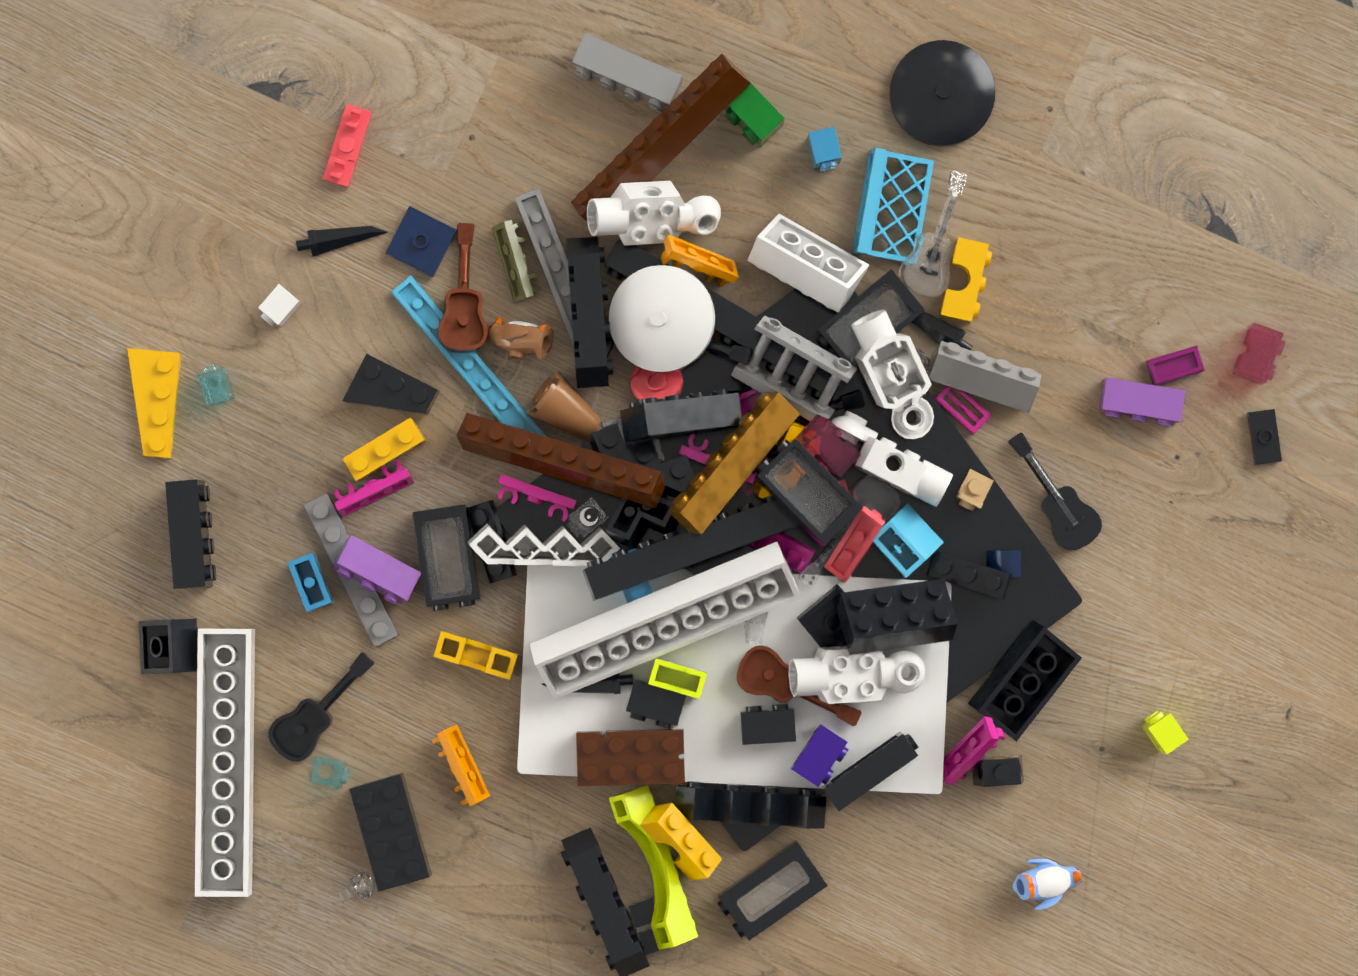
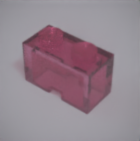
(1261, 350)
(827, 447)

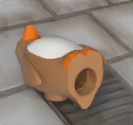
(521, 338)

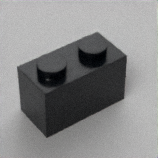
(655, 703)
(768, 725)

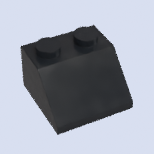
(168, 646)

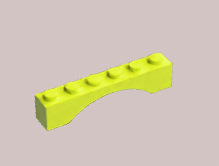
(671, 915)

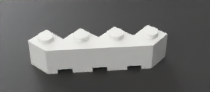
(527, 549)

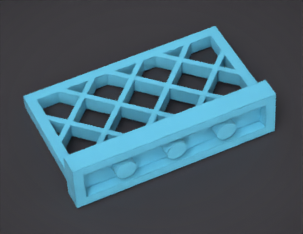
(872, 196)

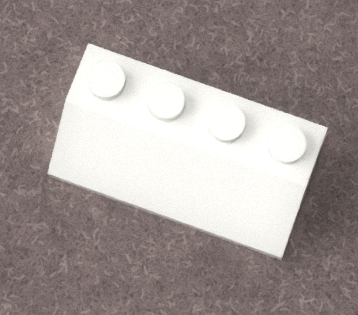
(807, 262)

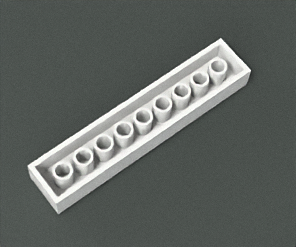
(665, 620)
(224, 762)

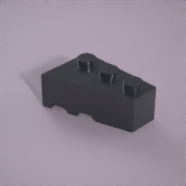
(389, 388)

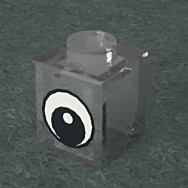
(586, 518)

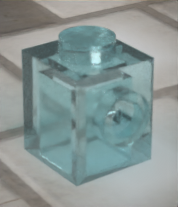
(215, 385)

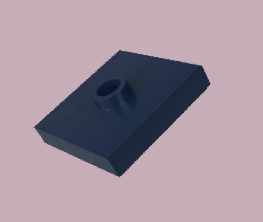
(421, 241)

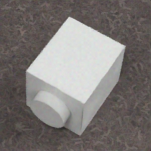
(279, 306)

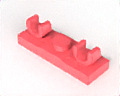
(347, 145)
(855, 543)

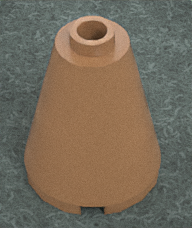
(564, 408)

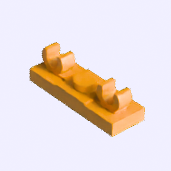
(699, 260)
(462, 765)

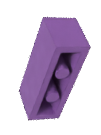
(1141, 401)
(376, 570)

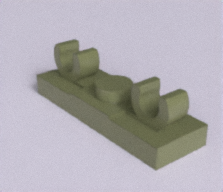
(514, 261)

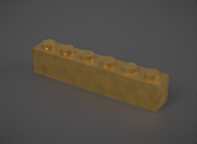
(733, 462)

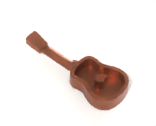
(463, 324)
(767, 674)

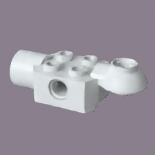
(650, 212)
(894, 373)
(912, 476)
(855, 677)

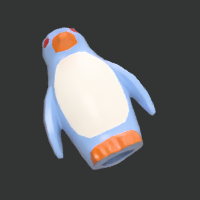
(1046, 882)

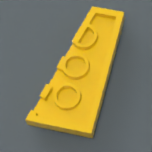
(155, 393)

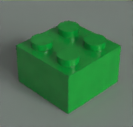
(754, 115)

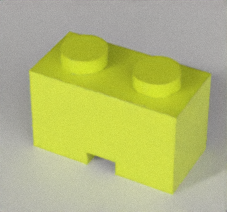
(677, 678)
(1164, 731)

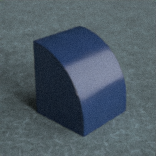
(1005, 560)

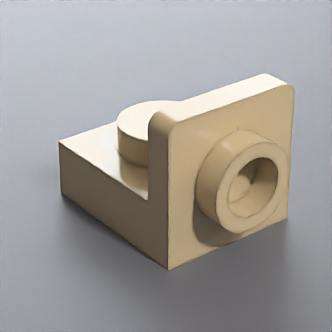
(973, 490)

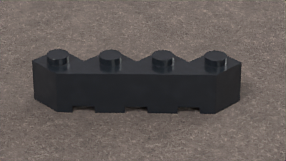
(587, 312)
(675, 472)
(751, 806)
(604, 902)

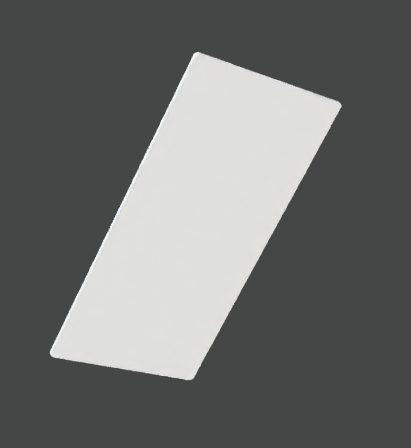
(712, 725)

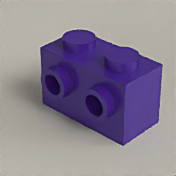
(819, 756)

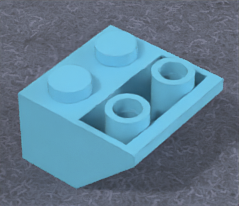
(907, 541)

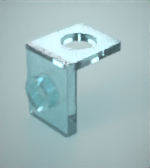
(339, 776)

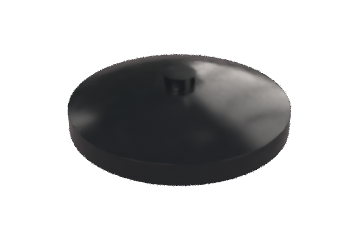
(942, 93)

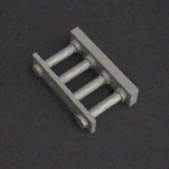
(764, 381)

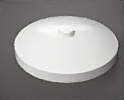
(661, 318)

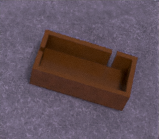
(630, 757)

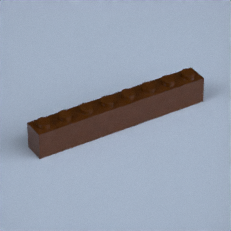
(669, 131)
(561, 460)

